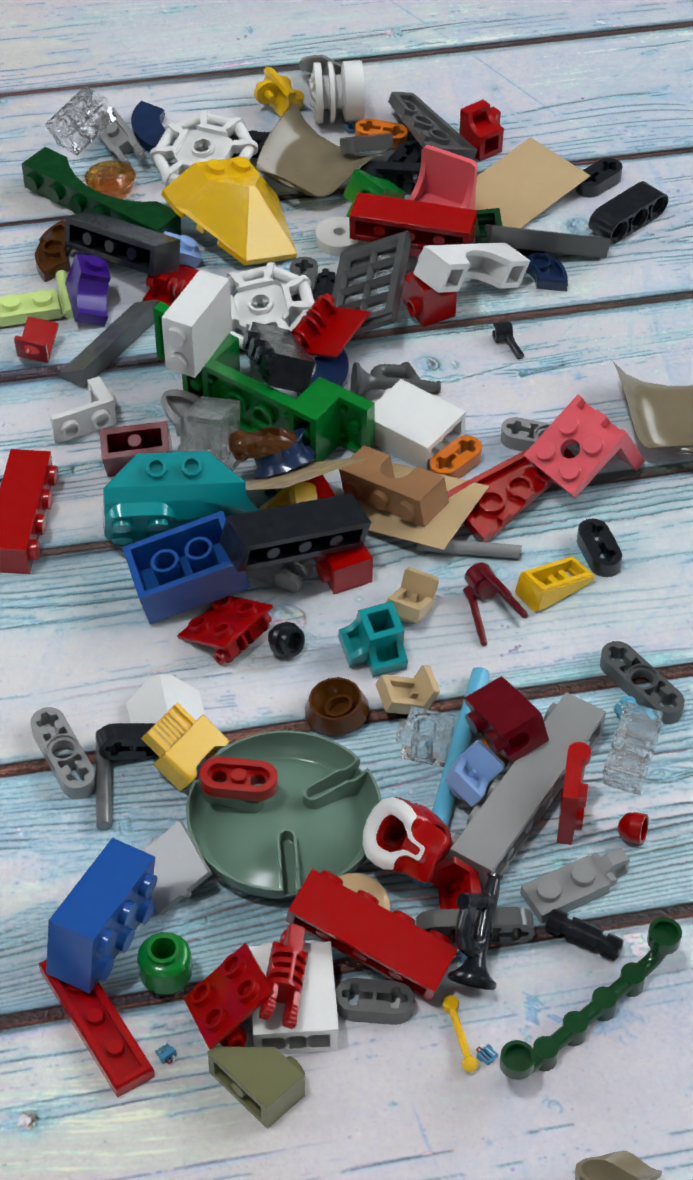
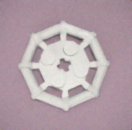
(211, 132)
(258, 287)

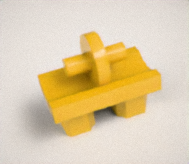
(277, 92)

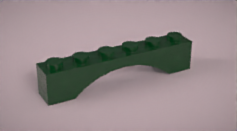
(53, 178)

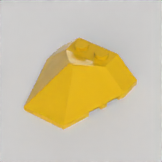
(235, 208)

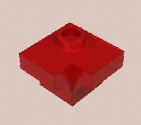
(482, 128)
(426, 303)

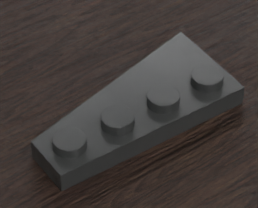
(428, 125)

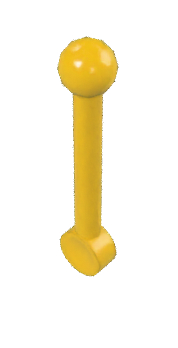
(450, 1005)

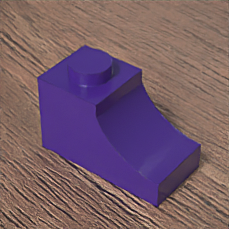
(88, 289)

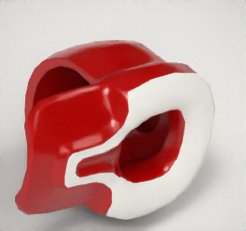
(405, 838)

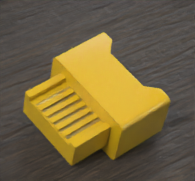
(182, 744)

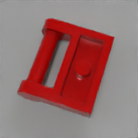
(573, 792)

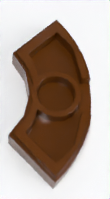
(52, 252)

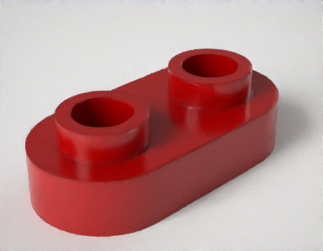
(239, 778)

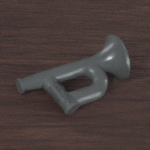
(381, 378)

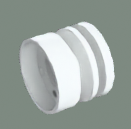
(338, 91)

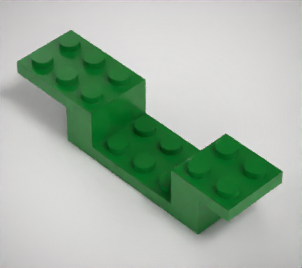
(324, 409)

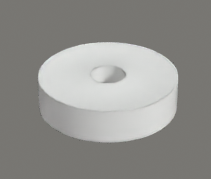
(334, 236)

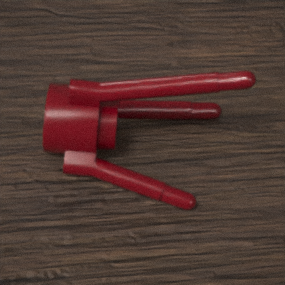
(485, 584)

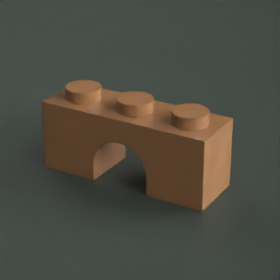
(412, 497)

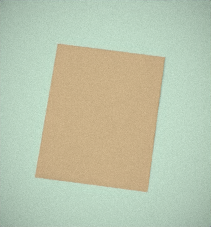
(526, 183)
(299, 475)
(441, 527)

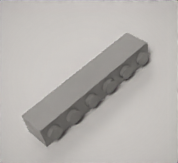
(526, 791)

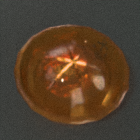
(111, 178)

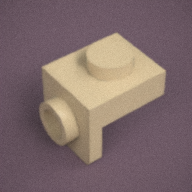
(415, 595)
(403, 692)

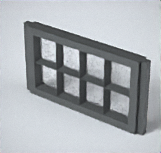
(373, 279)

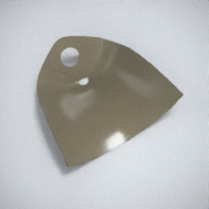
(306, 160)
(660, 413)

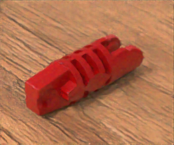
(286, 975)

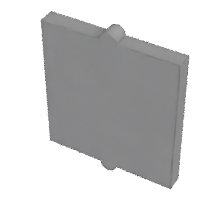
(177, 866)

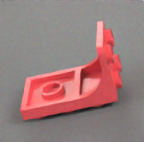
(445, 180)

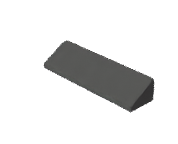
(549, 241)
(110, 343)

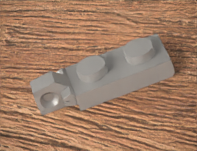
(574, 883)

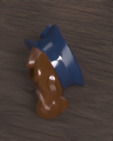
(272, 450)

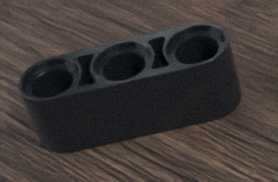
(628, 212)

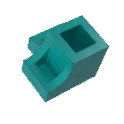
(376, 639)

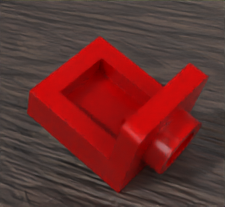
(452, 878)

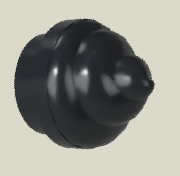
(286, 639)

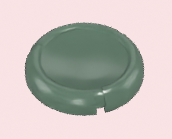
(305, 825)

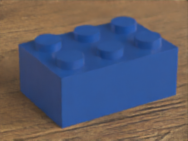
(183, 568)
(101, 915)

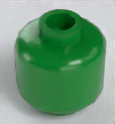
(164, 963)

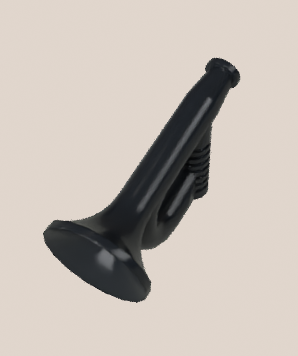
(474, 969)

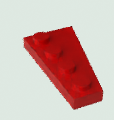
(510, 490)

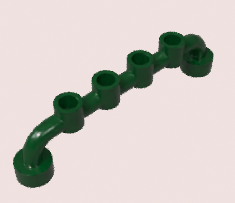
(521, 1060)

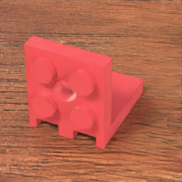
(598, 444)

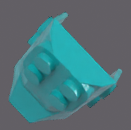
(167, 492)

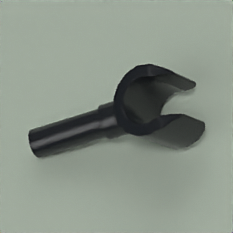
(504, 332)

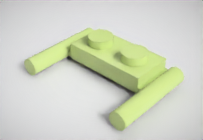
(38, 304)

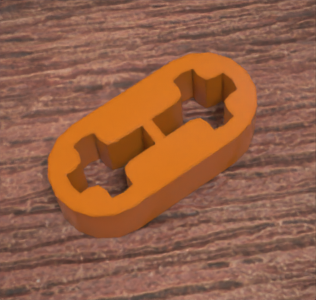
(373, 126)
(452, 456)

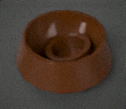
(336, 707)

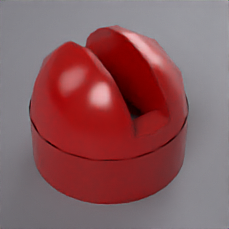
(633, 827)

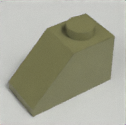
(259, 1079)

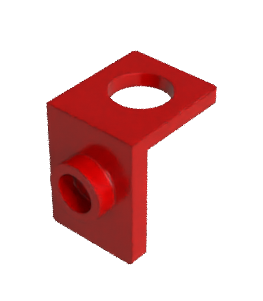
(36, 339)

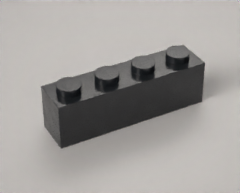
(122, 243)
(278, 357)
(294, 532)

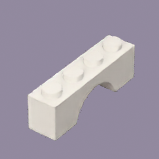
(447, 265)

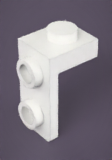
(87, 418)

